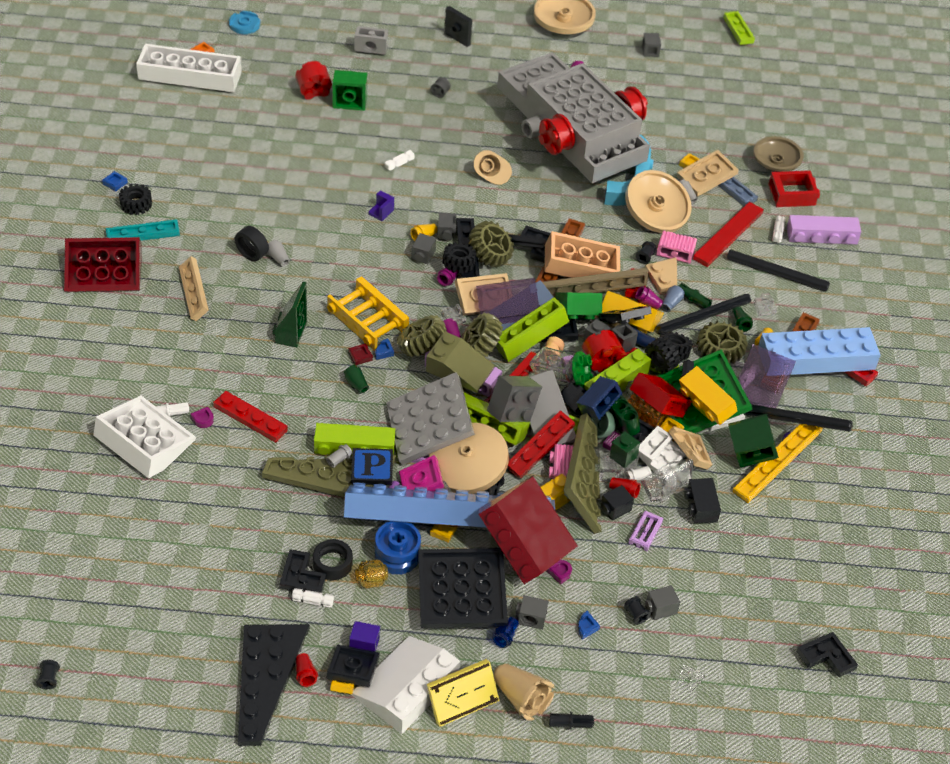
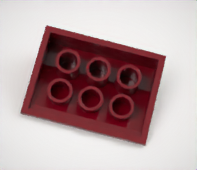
(102, 264)
(527, 529)

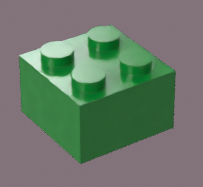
(350, 90)

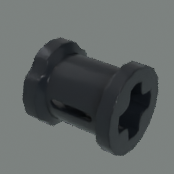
(644, 255)
(637, 610)
(48, 674)

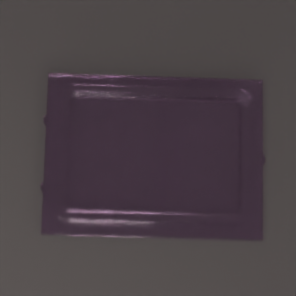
(509, 299)
(765, 376)

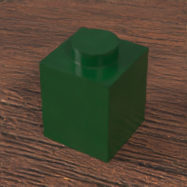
(624, 449)

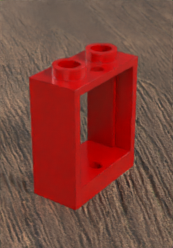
(793, 198)
(660, 395)

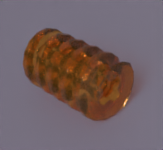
(646, 411)

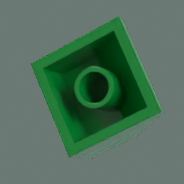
(580, 304)

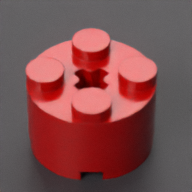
(313, 80)
(604, 350)

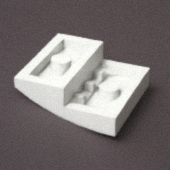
(659, 449)

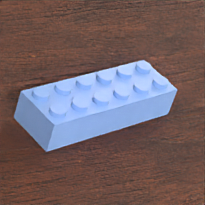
(825, 349)

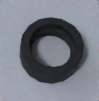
(251, 252)
(333, 546)

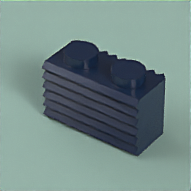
(599, 397)

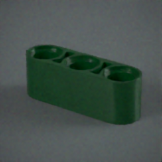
(625, 416)

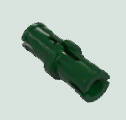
(695, 296)

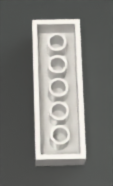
(189, 67)

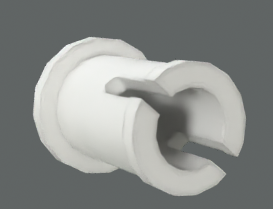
(637, 474)

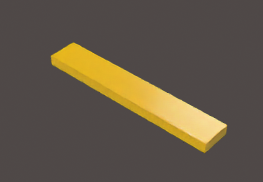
(766, 471)

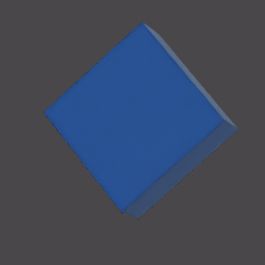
(114, 181)

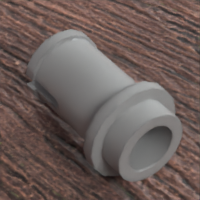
(339, 455)

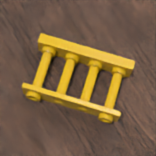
(374, 299)

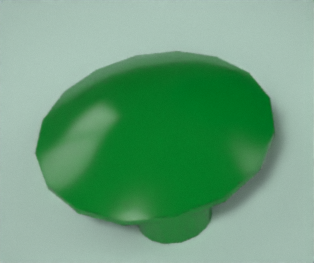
(581, 368)

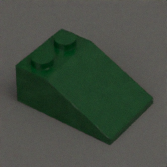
(292, 318)

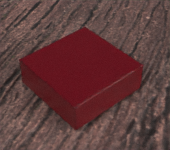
(360, 354)

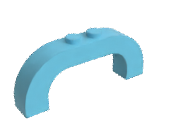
(616, 190)

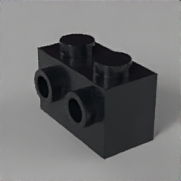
(703, 500)

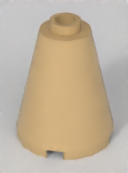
(525, 690)

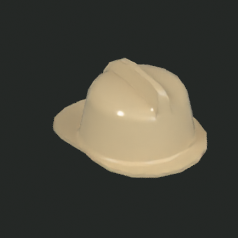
(492, 167)

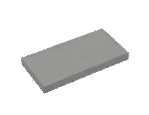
(548, 405)

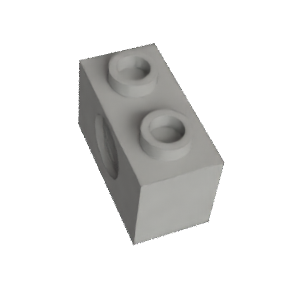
(371, 40)

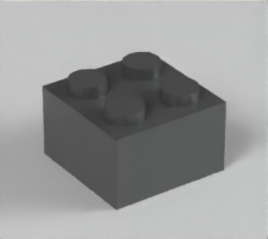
(514, 398)

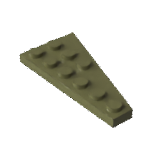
(311, 473)
(582, 479)

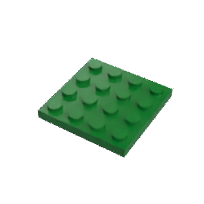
(720, 371)

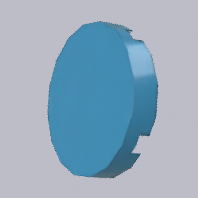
(245, 22)

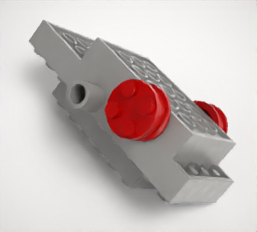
(578, 115)

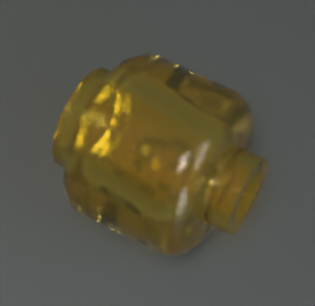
(371, 573)

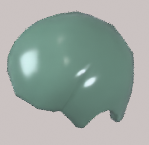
(605, 425)

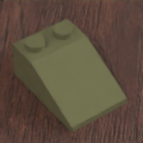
(455, 355)

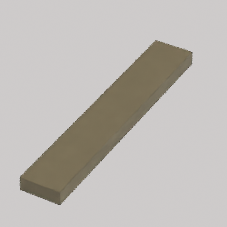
(599, 282)

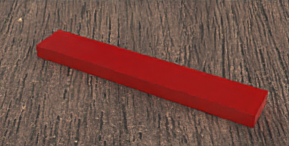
(728, 234)

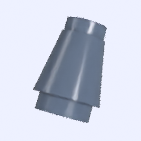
(673, 296)

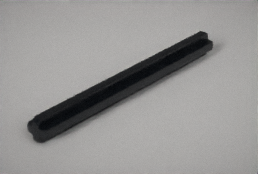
(778, 270)
(704, 313)
(801, 418)

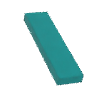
(146, 230)

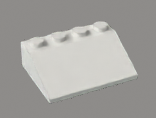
(142, 435)
(399, 683)

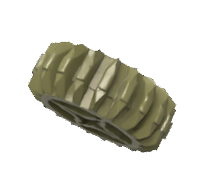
(491, 244)
(483, 333)
(421, 335)
(724, 337)

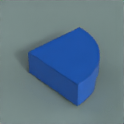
(384, 350)
(587, 625)

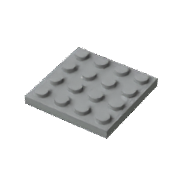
(430, 418)

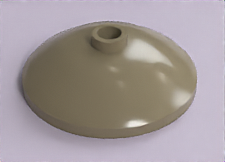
(778, 154)

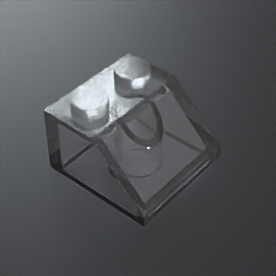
(554, 359)
(668, 480)

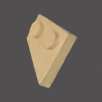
(663, 274)
(692, 447)

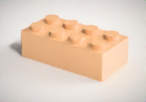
(579, 256)

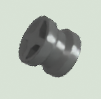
(440, 87)

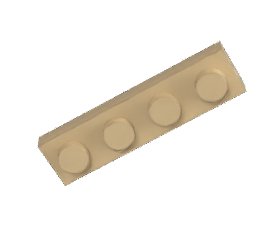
(193, 288)

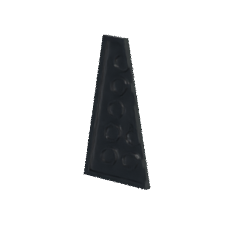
(266, 668)

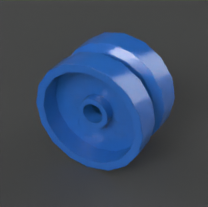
(398, 546)

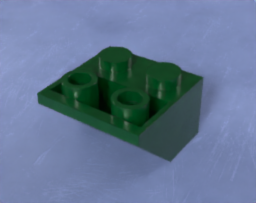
(753, 440)

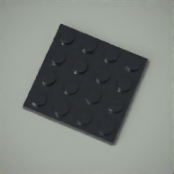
(462, 588)

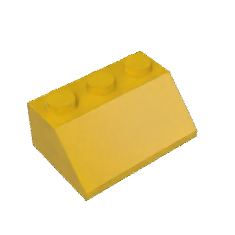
(618, 302)

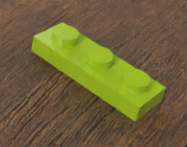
(739, 28)

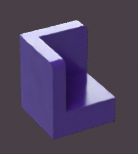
(383, 207)
(365, 636)

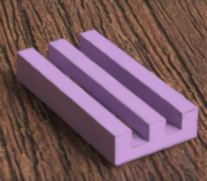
(640, 542)

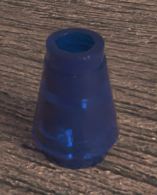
(504, 635)

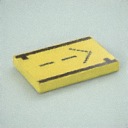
(462, 692)

